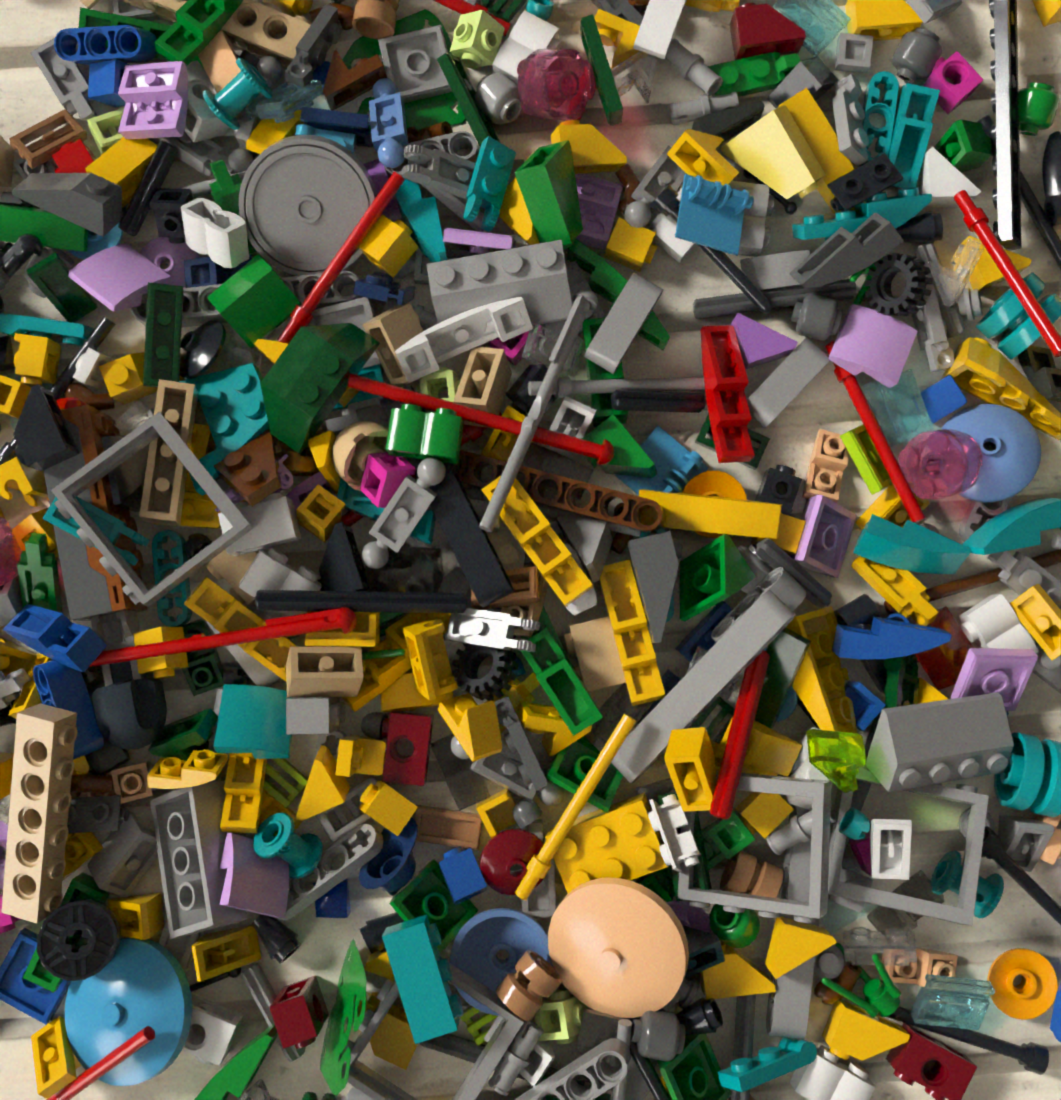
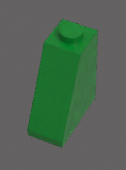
(551, 193)

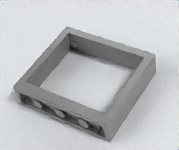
(92, 534)
(819, 863)
(971, 865)
(381, 1089)

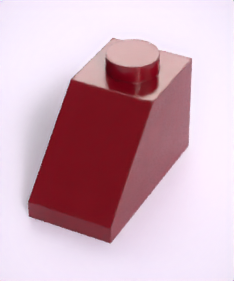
(763, 30)

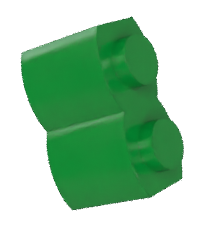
(424, 434)

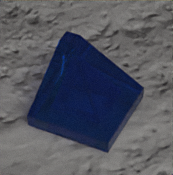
(334, 902)

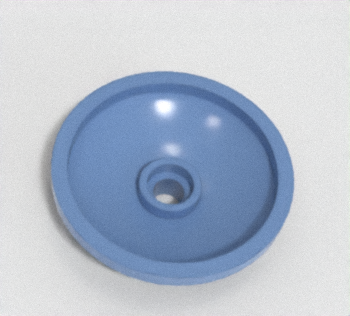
(1016, 454)
(484, 936)

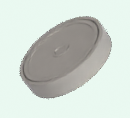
(304, 202)

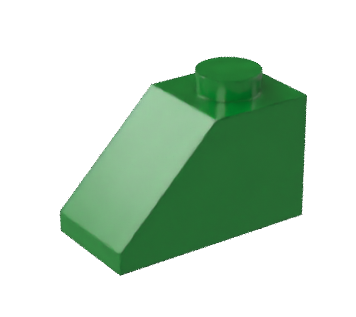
(965, 145)
(628, 456)

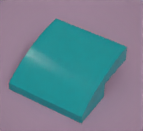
(253, 722)

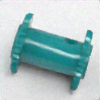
(237, 94)
(298, 851)
(948, 876)

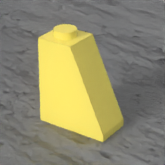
(777, 154)

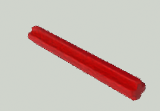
(739, 737)

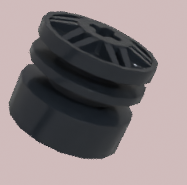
(98, 925)

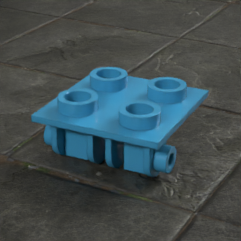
(712, 214)
(672, 461)

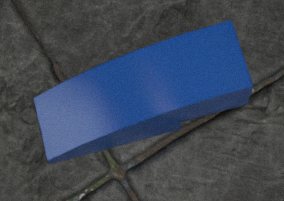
(56, 636)
(887, 640)

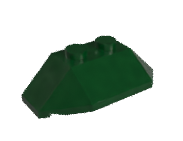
(312, 379)

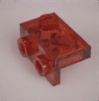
(945, 661)

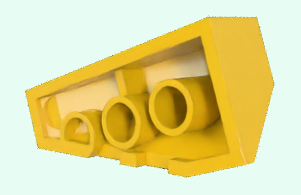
(996, 381)
(820, 676)

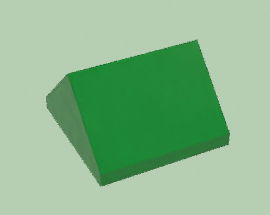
(254, 301)
(711, 576)
(573, 764)
(429, 895)
(694, 1072)

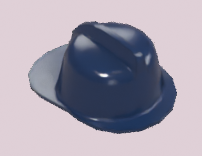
(394, 863)

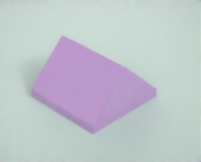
(824, 536)

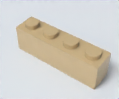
(164, 471)

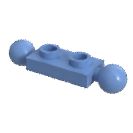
(388, 123)

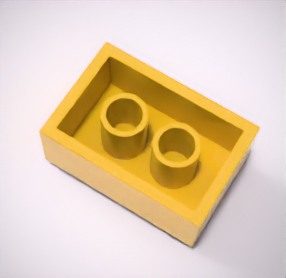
(610, 845)

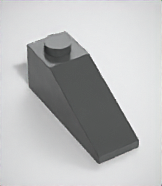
(75, 197)
(655, 571)

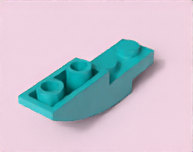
(894, 209)

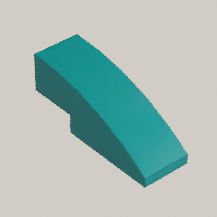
(912, 131)
(423, 219)
(1016, 527)
(909, 547)

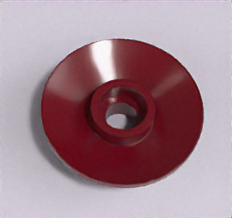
(503, 852)

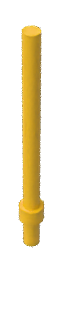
(540, 864)

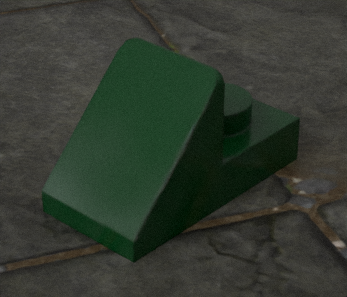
(185, 735)

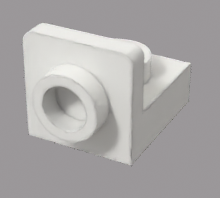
(88, 367)

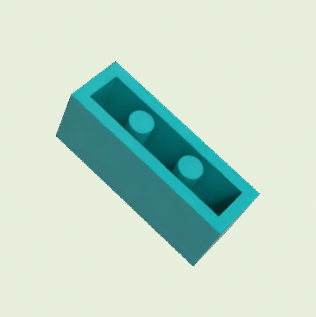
(422, 978)

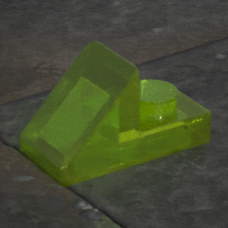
(837, 756)

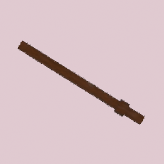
(978, 580)

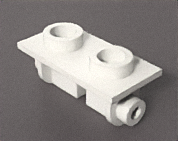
(676, 847)

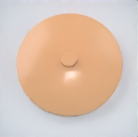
(618, 947)

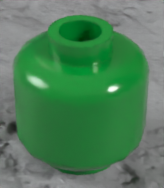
(1036, 108)
(734, 928)

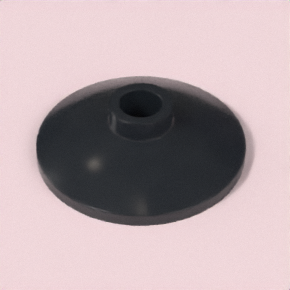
(201, 348)

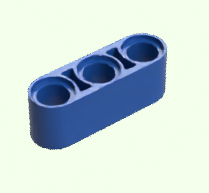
(93, 40)
(66, 689)

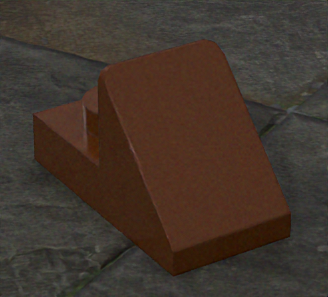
(345, 84)

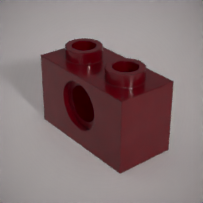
(416, 728)
(299, 1013)
(948, 1076)

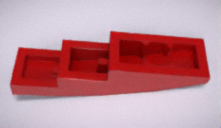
(725, 395)

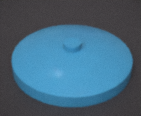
(133, 991)

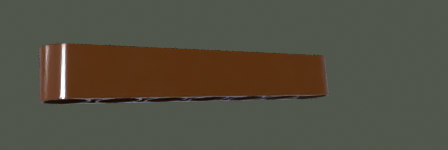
(567, 490)

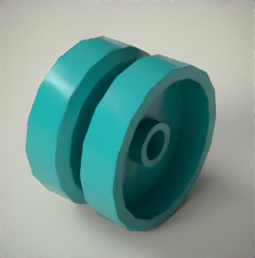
(1010, 314)
(1031, 776)

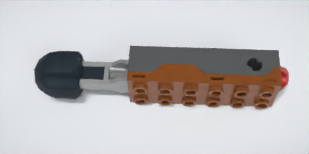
(129, 706)

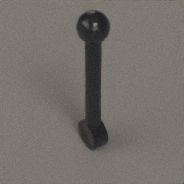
(790, 207)
(233, 973)

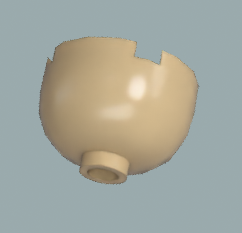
(353, 447)

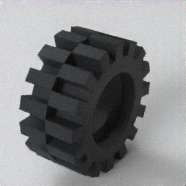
(914, 289)
(494, 680)

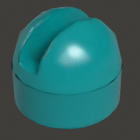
(540, 8)
(854, 824)

